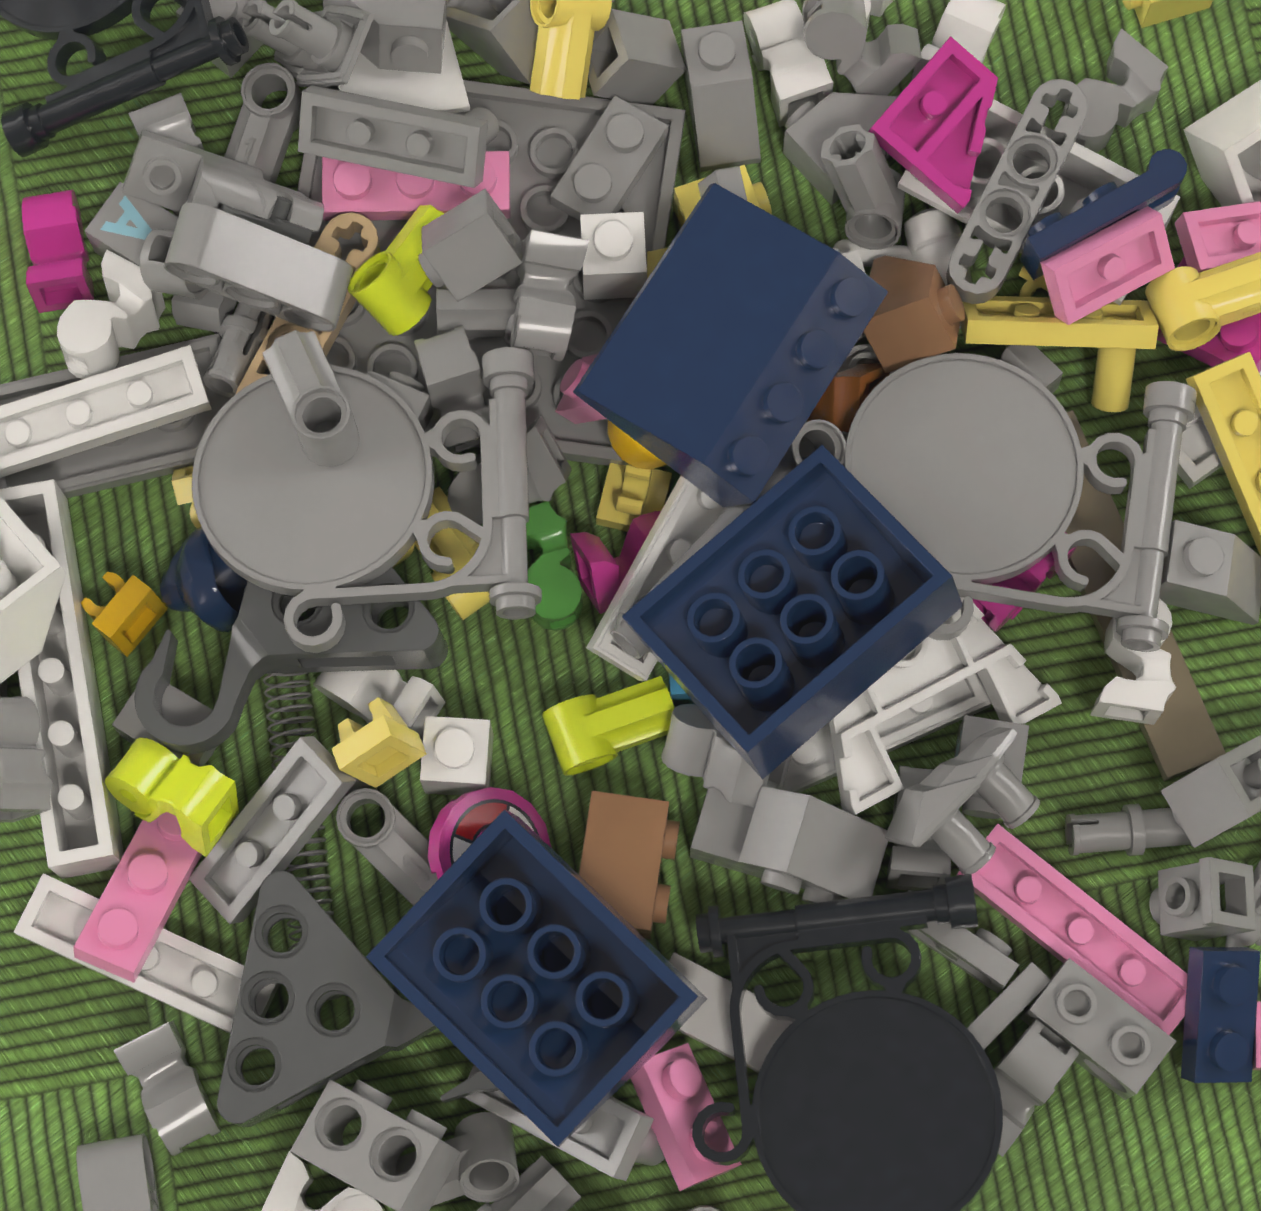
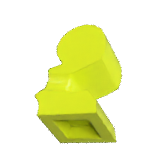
(157, 782)

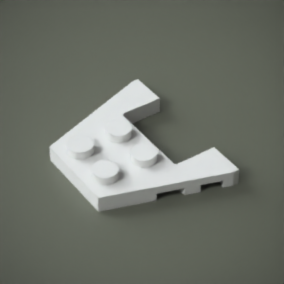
(860, 757)

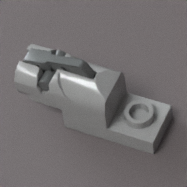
(178, 173)

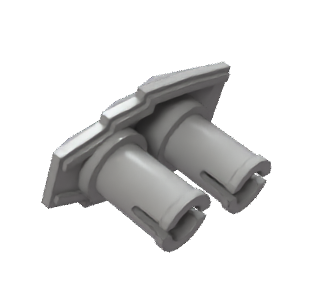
(312, 46)
(934, 804)

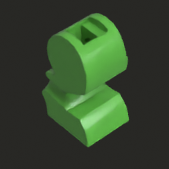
(560, 587)

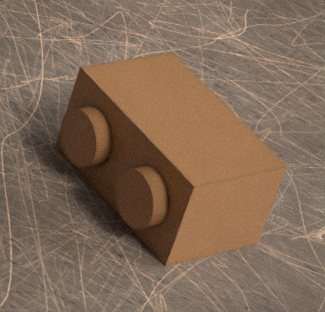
(625, 855)

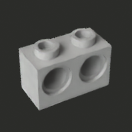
(1111, 1035)
(373, 1156)

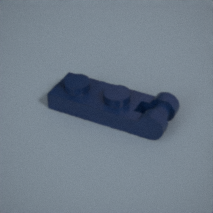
(1105, 207)

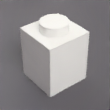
(614, 255)
(456, 755)

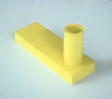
(1111, 329)

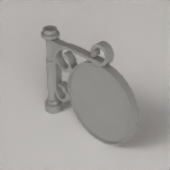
(992, 476)
(343, 525)

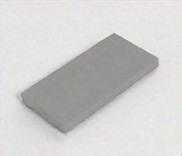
(129, 458)

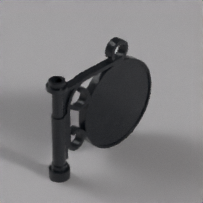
(186, 45)
(869, 1091)

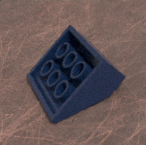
(730, 345)
(794, 610)
(535, 977)

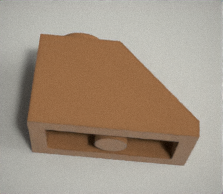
(917, 314)

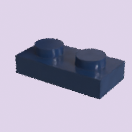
(1220, 1014)

